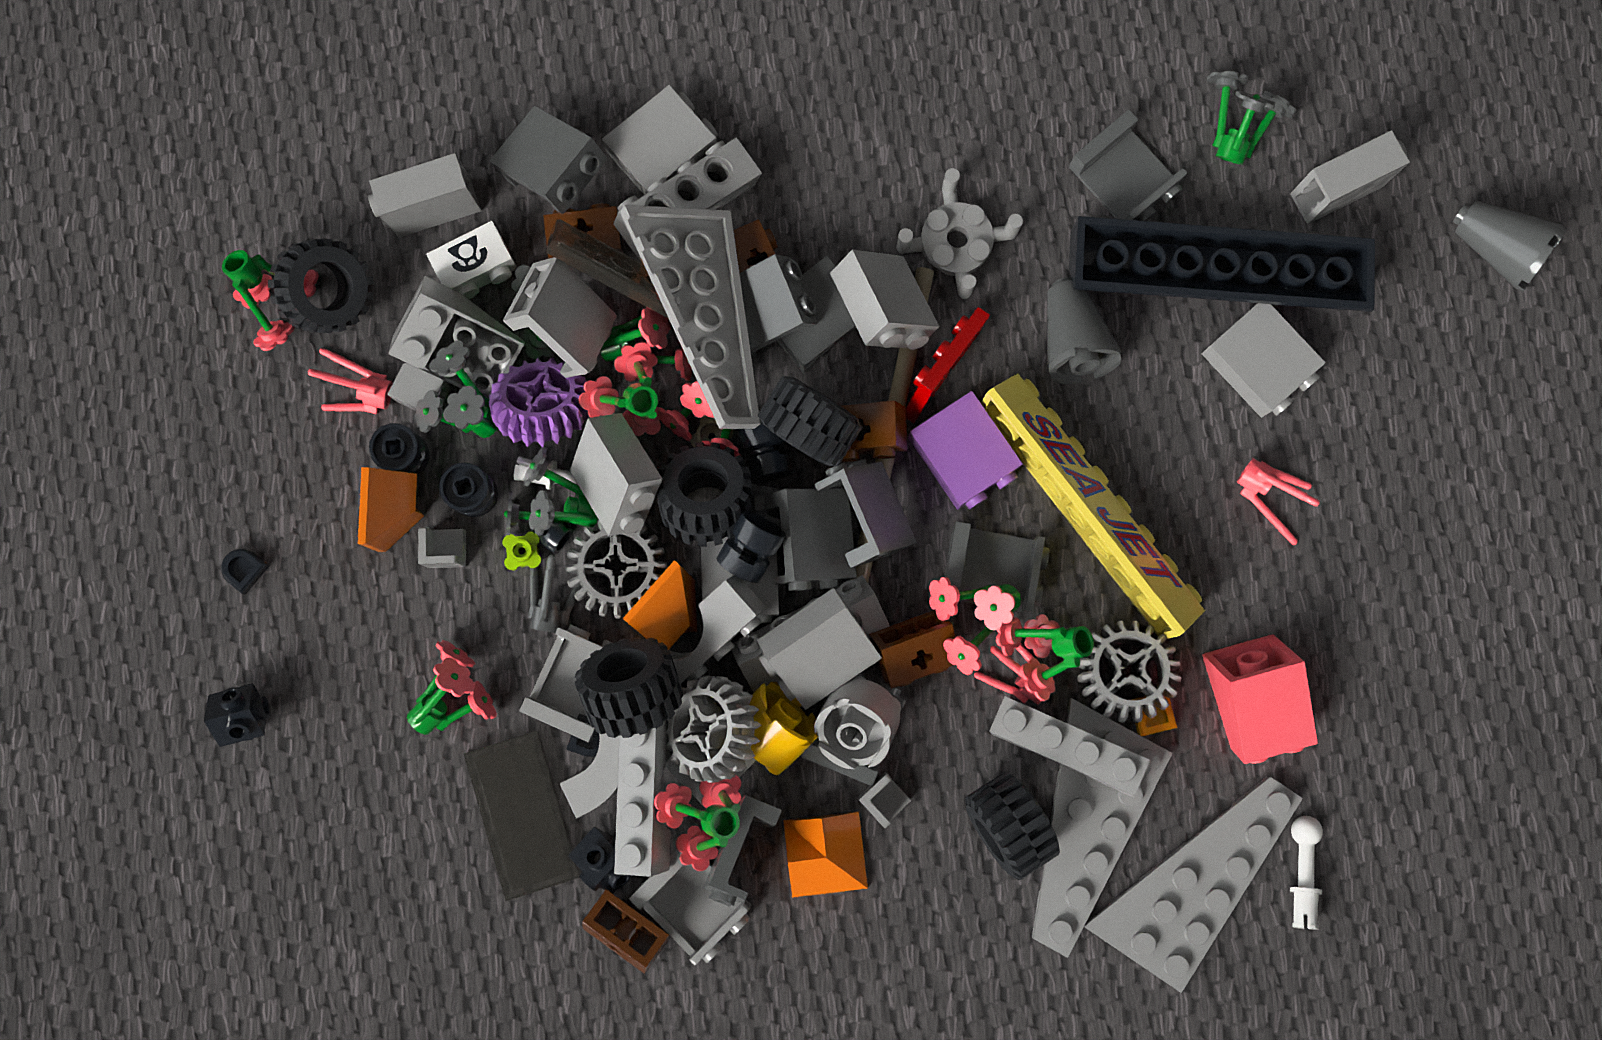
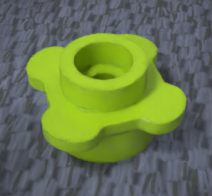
(529, 558)

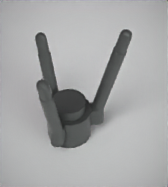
(544, 613)

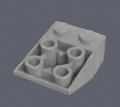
(445, 316)

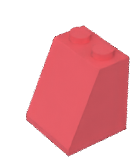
(1262, 698)

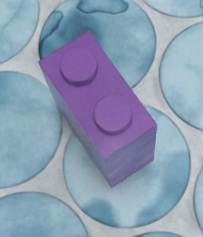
(965, 451)

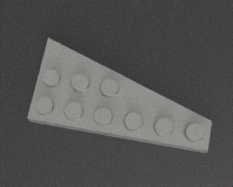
(699, 285)
(1188, 896)

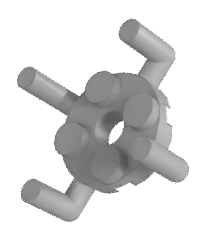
(963, 218)

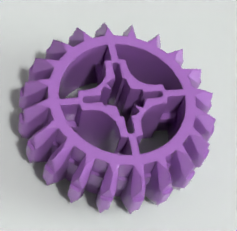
(537, 403)

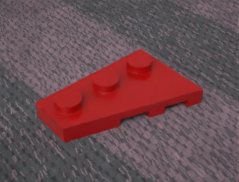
(947, 357)

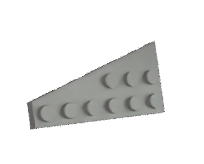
(1091, 832)

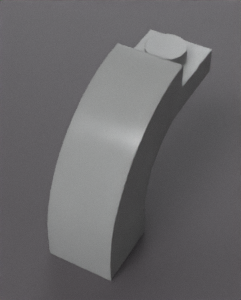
(597, 782)

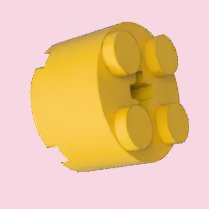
(784, 728)

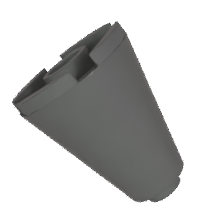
(1508, 239)
(1077, 336)

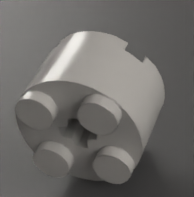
(857, 724)

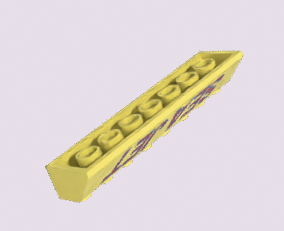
(1092, 508)

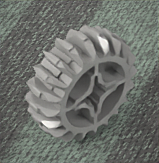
(598, 568)
(1150, 648)
(721, 736)

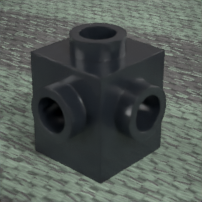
(236, 714)
(597, 861)

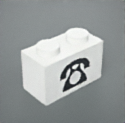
(473, 261)

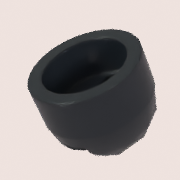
(556, 537)

